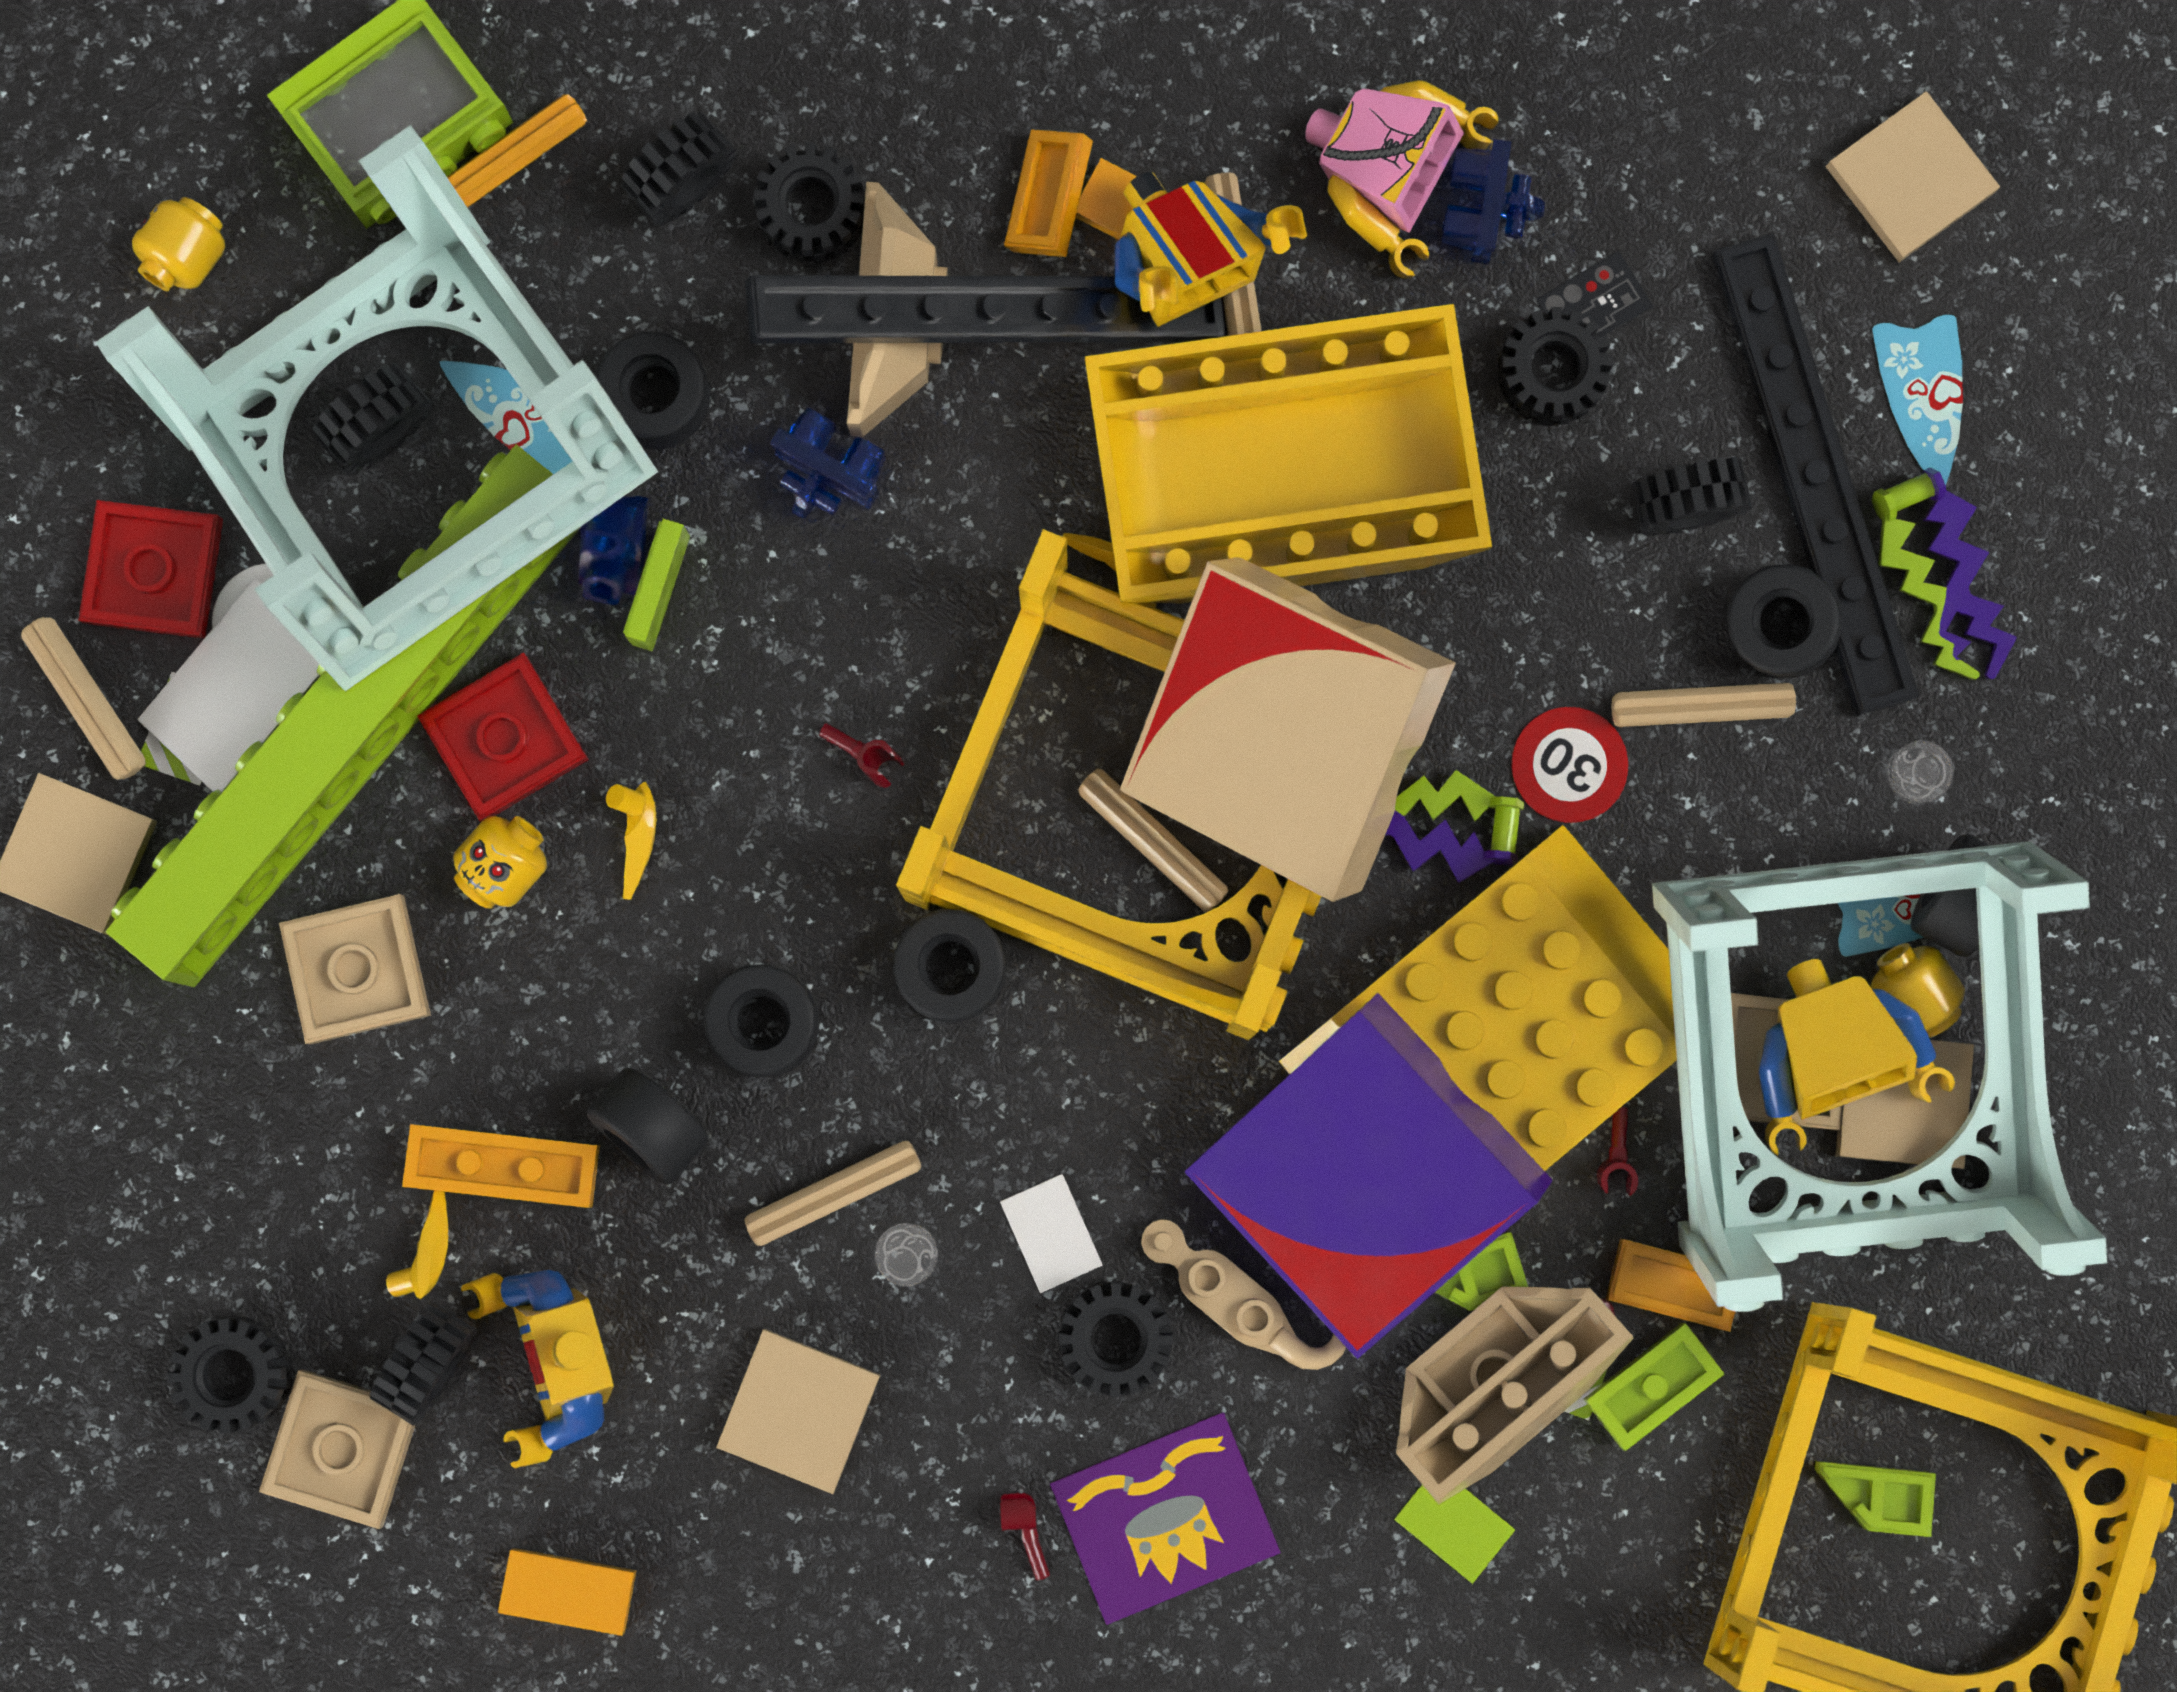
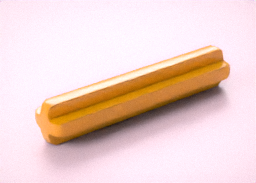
(517, 149)

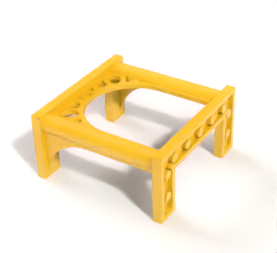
(1227, 990)
(2143, 1447)

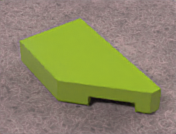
(1485, 1274)
(1883, 1497)

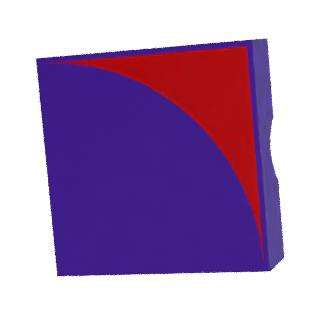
(1369, 1177)

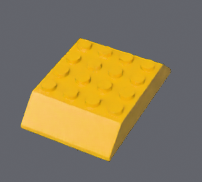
(1289, 449)
(1537, 999)

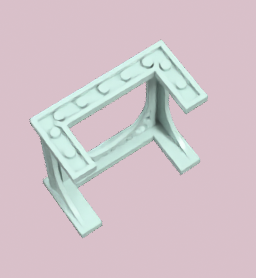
(287, 355)
(2025, 1184)

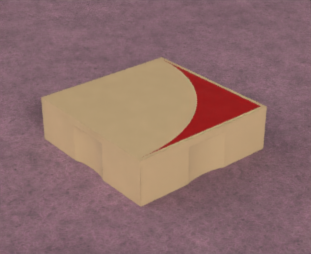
(1285, 727)

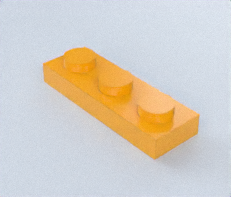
(501, 1166)

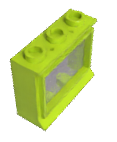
(379, 82)

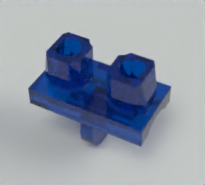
(1487, 173)
(804, 450)
(613, 550)

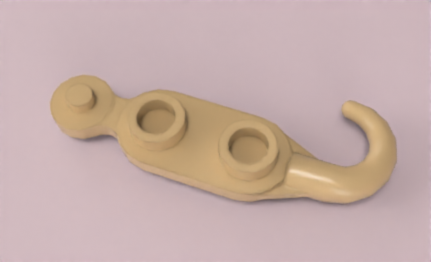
(1234, 1298)

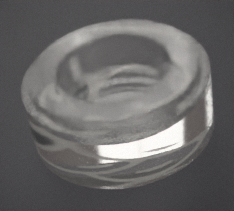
(1920, 772)
(906, 1254)

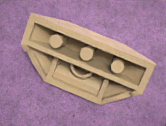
(889, 372)
(1501, 1381)

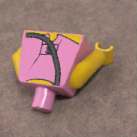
(1390, 156)

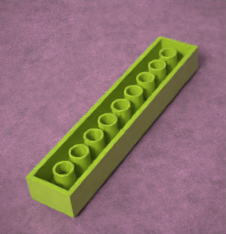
(313, 763)

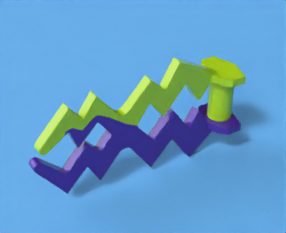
(1955, 596)
(1471, 857)

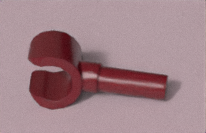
(868, 755)
(1618, 1154)
(1018, 1513)

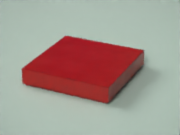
(150, 569)
(503, 737)

